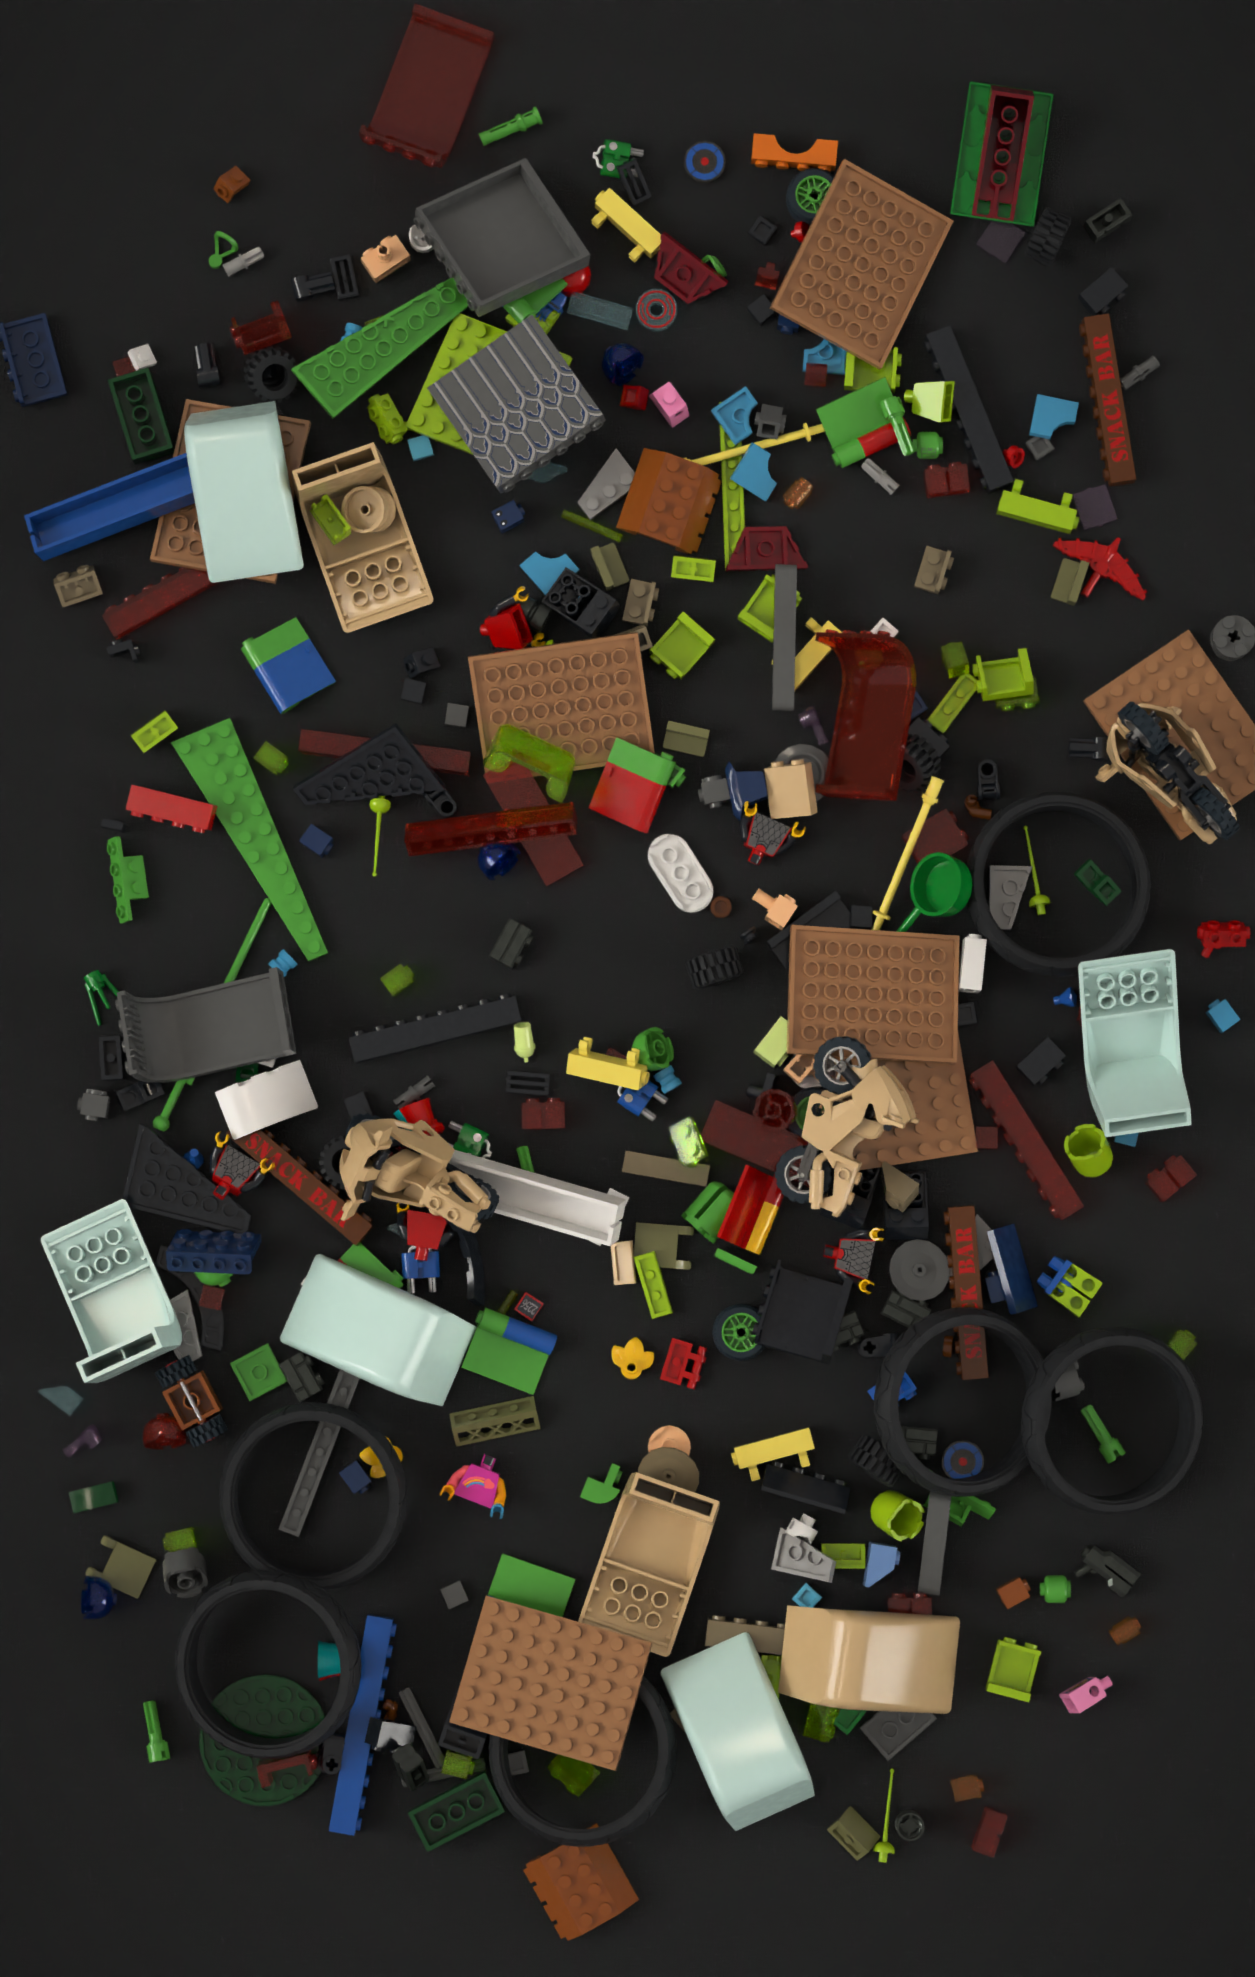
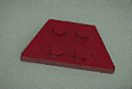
(684, 271)
(763, 548)

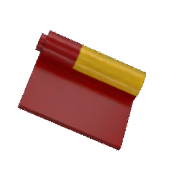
(751, 1210)

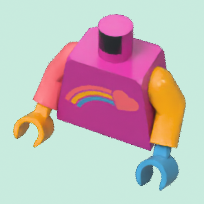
(479, 1485)

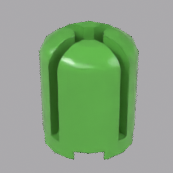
(709, 1210)

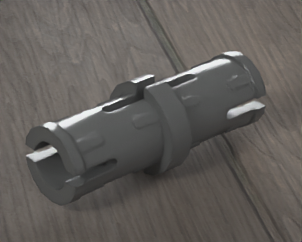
(1139, 372)
(414, 1092)

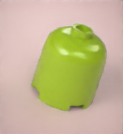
(1089, 1150)
(897, 1515)

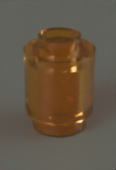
(798, 493)
(1125, 1630)

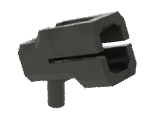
(1095, 1563)

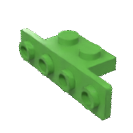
(128, 878)
(961, 1507)

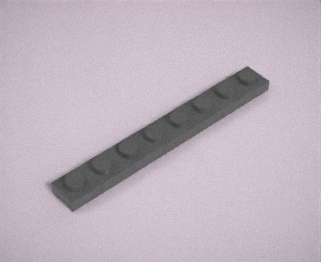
(317, 1458)

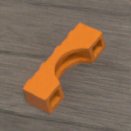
(768, 152)

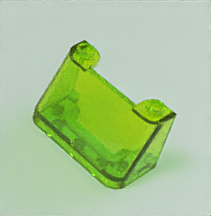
(533, 753)

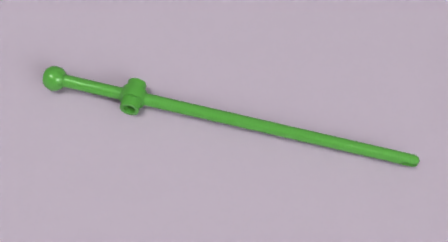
(161, 1122)

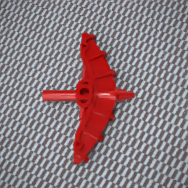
(1104, 563)

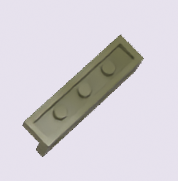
(494, 1417)

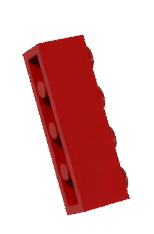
(171, 807)

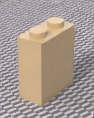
(790, 789)

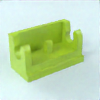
(330, 520)
(693, 568)
(154, 731)
(845, 1554)
(772, 1665)

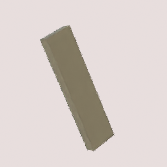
(664, 1168)

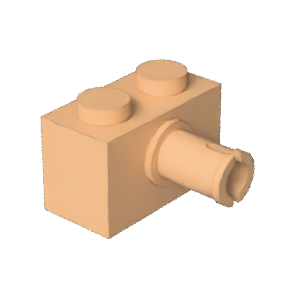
(385, 258)
(779, 909)
(800, 1067)

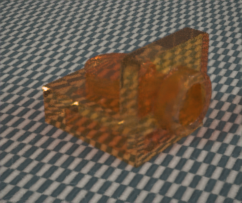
(967, 1787)

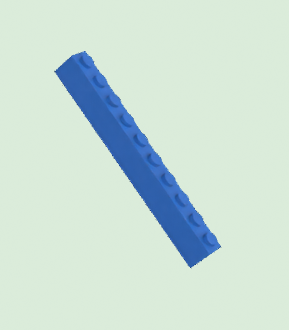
(356, 1753)

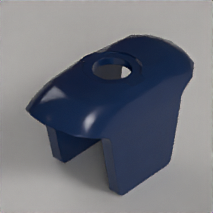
(745, 787)

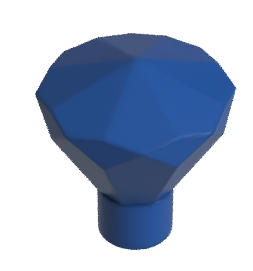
(1067, 998)
(194, 1157)

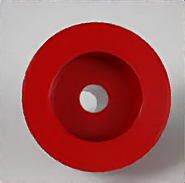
(800, 230)
(1014, 456)

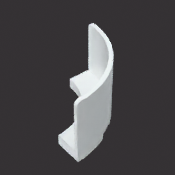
(266, 1099)

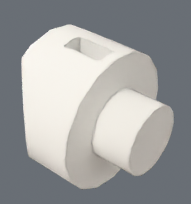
(418, 240)
(802, 1528)

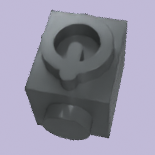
(770, 421)
(714, 791)
(94, 1104)

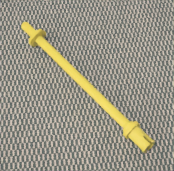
(805, 432)
(929, 799)

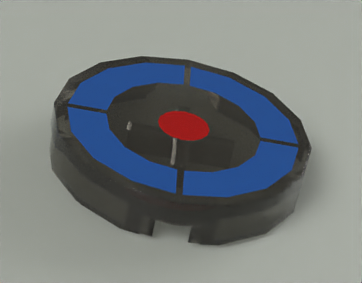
(704, 162)
(962, 1459)

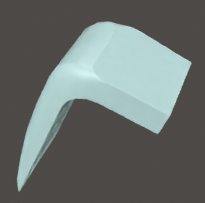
(242, 492)
(1133, 1042)
(112, 1292)
(377, 1332)
(738, 1731)

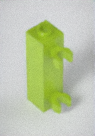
(1037, 511)

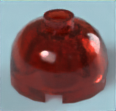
(775, 1110)
(163, 1432)

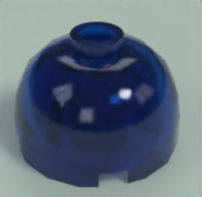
(621, 362)
(497, 859)
(97, 1598)

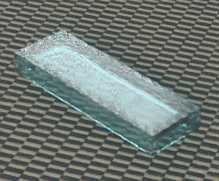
(600, 310)

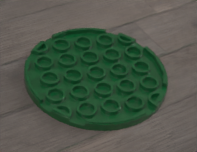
(267, 1709)

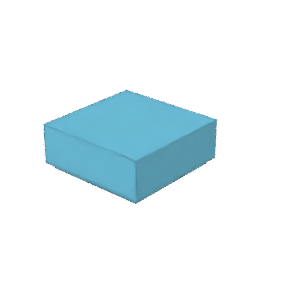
(420, 447)
(806, 1596)

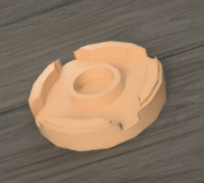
(669, 1437)

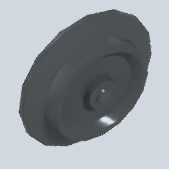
(809, 754)
(919, 1270)

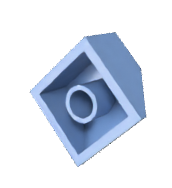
(879, 1562)

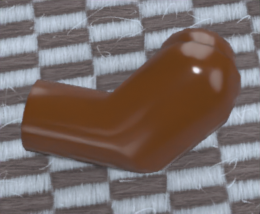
(974, 808)
(391, 1707)

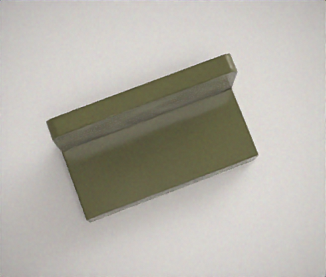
(609, 566)
(1069, 581)
(686, 739)
(854, 1833)

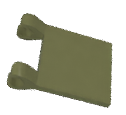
(662, 1240)
(126, 1568)

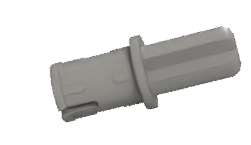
(243, 261)
(880, 476)

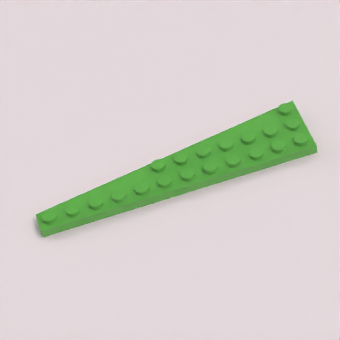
(364, 358)
(227, 780)

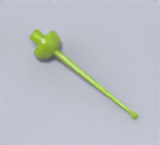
(378, 805)
(1039, 899)
(885, 1847)

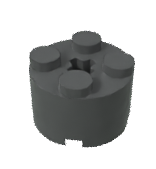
(1220, 639)
(1068, 1384)
(184, 1572)

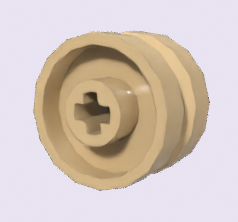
(368, 509)

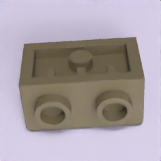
(933, 569)
(77, 585)
(639, 602)

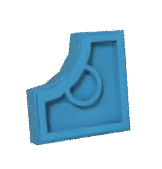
(826, 354)
(1050, 414)
(734, 415)
(753, 472)
(546, 571)

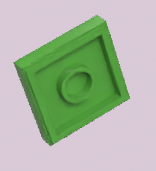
(735, 1261)
(258, 1372)

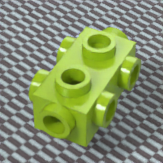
(387, 418)

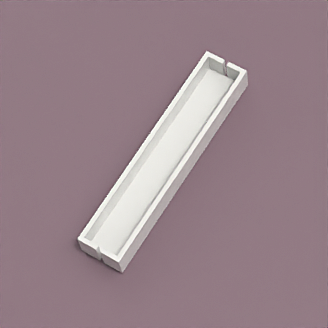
(548, 1200)

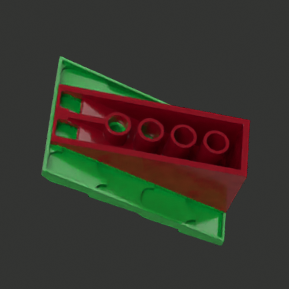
(1001, 153)

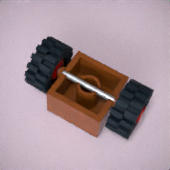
(192, 1400)

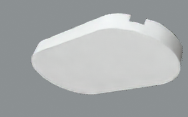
(680, 873)

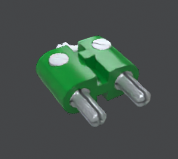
(615, 154)
(470, 1140)

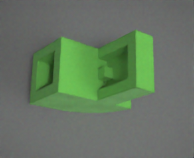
(600, 1491)

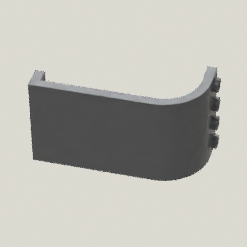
(206, 1029)

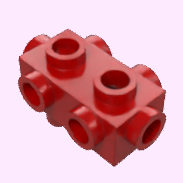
(1222, 934)

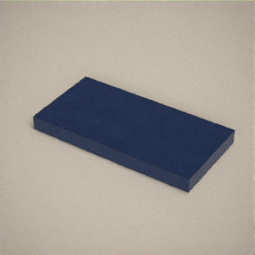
(1012, 1269)

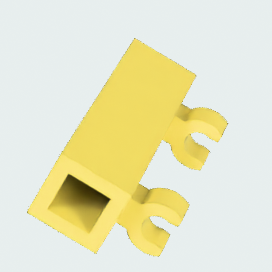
(628, 222)
(812, 653)
(607, 1068)
(773, 1448)

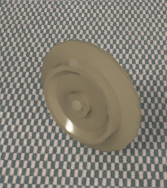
(671, 1467)

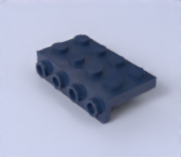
(32, 360)
(212, 1251)

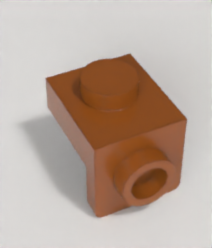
(231, 183)

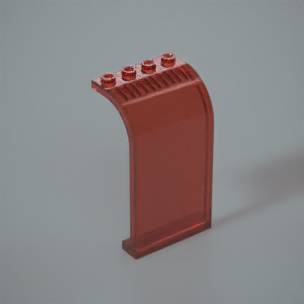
(429, 87)
(870, 715)

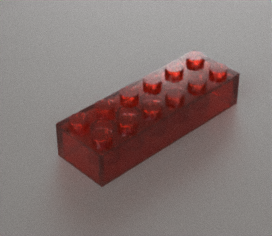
(742, 1137)

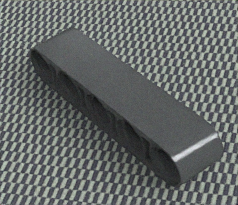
(934, 1544)

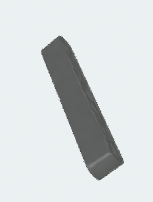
(784, 637)

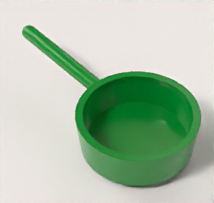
(938, 887)

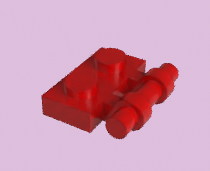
(676, 1363)

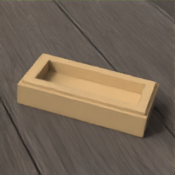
(623, 1263)

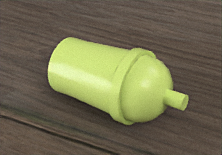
(524, 1041)

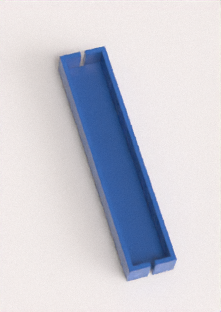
(111, 508)

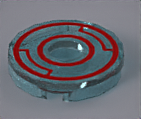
(656, 297)

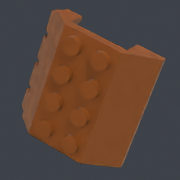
(669, 500)
(580, 1887)

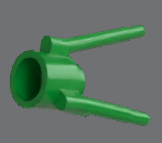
(95, 982)

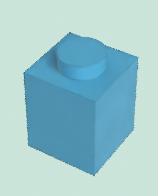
(1222, 1015)

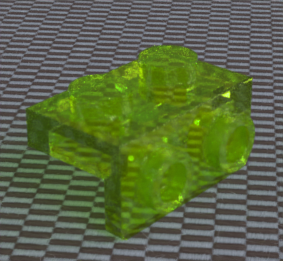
(688, 1142)

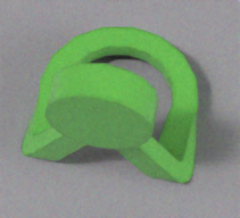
(215, 260)
(716, 263)

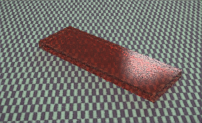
(517, 790)

